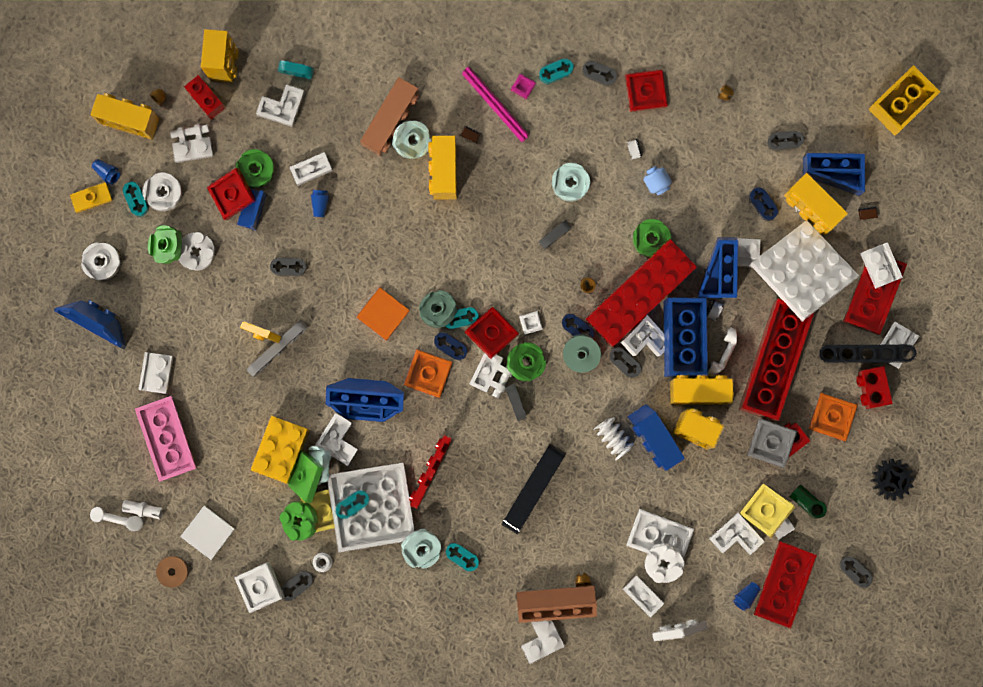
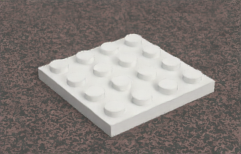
(804, 270)
(384, 518)

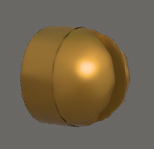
(726, 91)
(158, 96)
(592, 284)
(585, 578)

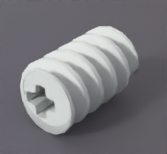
(614, 437)

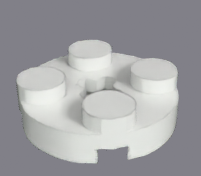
(154, 199)
(206, 253)
(90, 261)
(661, 573)

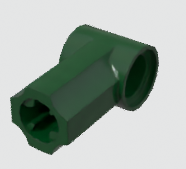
(807, 501)

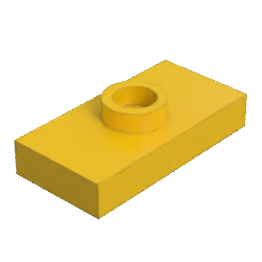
(91, 197)
(260, 333)

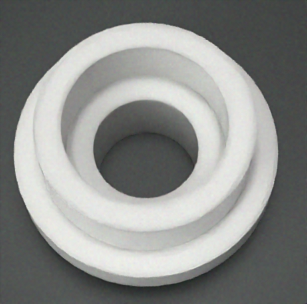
(317, 566)

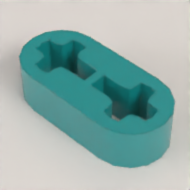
(295, 69)
(558, 74)
(131, 201)
(463, 322)
(355, 508)
(465, 553)

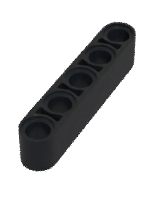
(876, 350)
(533, 489)

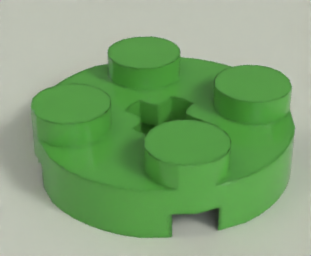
(261, 160)
(644, 230)
(173, 248)
(524, 351)
(290, 524)

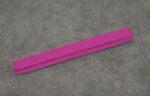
(495, 104)

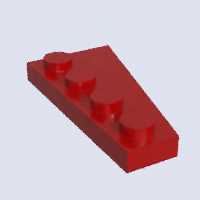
(433, 464)

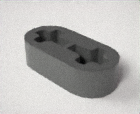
(601, 69)
(784, 136)
(555, 234)
(288, 262)
(628, 359)
(516, 402)
(858, 568)
(299, 589)

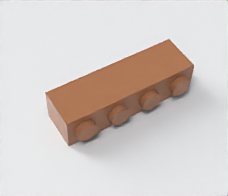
(389, 116)
(556, 604)

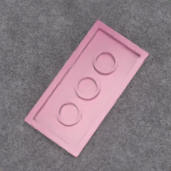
(165, 438)

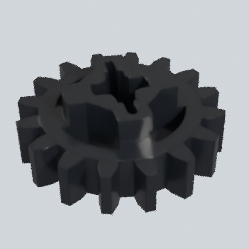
(888, 472)

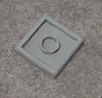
(771, 443)

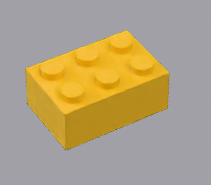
(219, 56)
(904, 100)
(125, 115)
(442, 167)
(815, 204)
(701, 390)
(698, 429)
(279, 449)

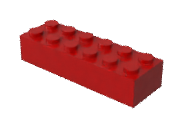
(640, 293)
(775, 362)

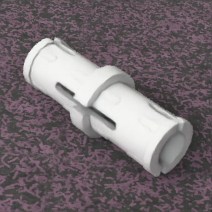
(142, 509)

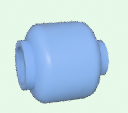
(657, 180)

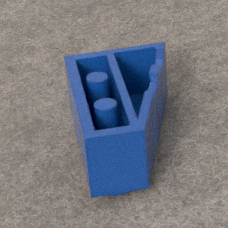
(837, 170)
(721, 271)
(655, 437)

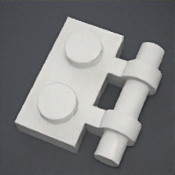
(191, 149)
(486, 372)

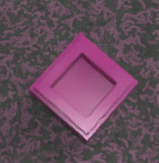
(523, 86)

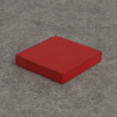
(646, 90)
(231, 193)
(491, 332)

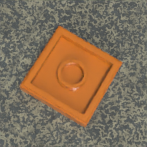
(383, 314)
(428, 373)
(833, 417)

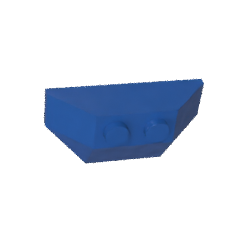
(94, 320)
(364, 399)

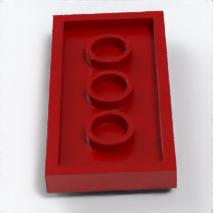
(870, 305)
(784, 584)

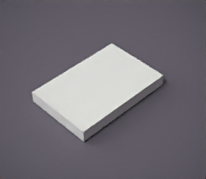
(654, 530)

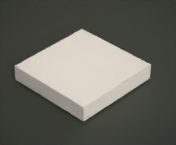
(207, 532)
(259, 587)

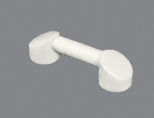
(731, 339)
(133, 523)

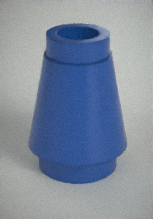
(106, 171)
(319, 202)
(746, 596)

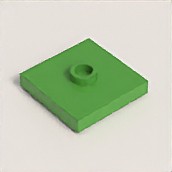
(305, 477)

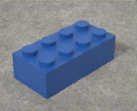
(685, 337)

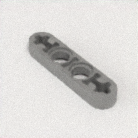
(277, 348)

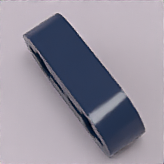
(760, 206)
(578, 322)
(447, 350)

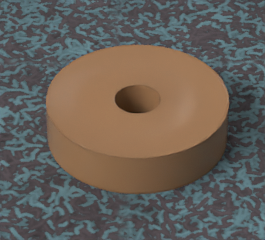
(163, 571)

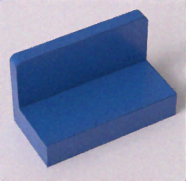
(250, 215)

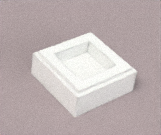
(530, 322)

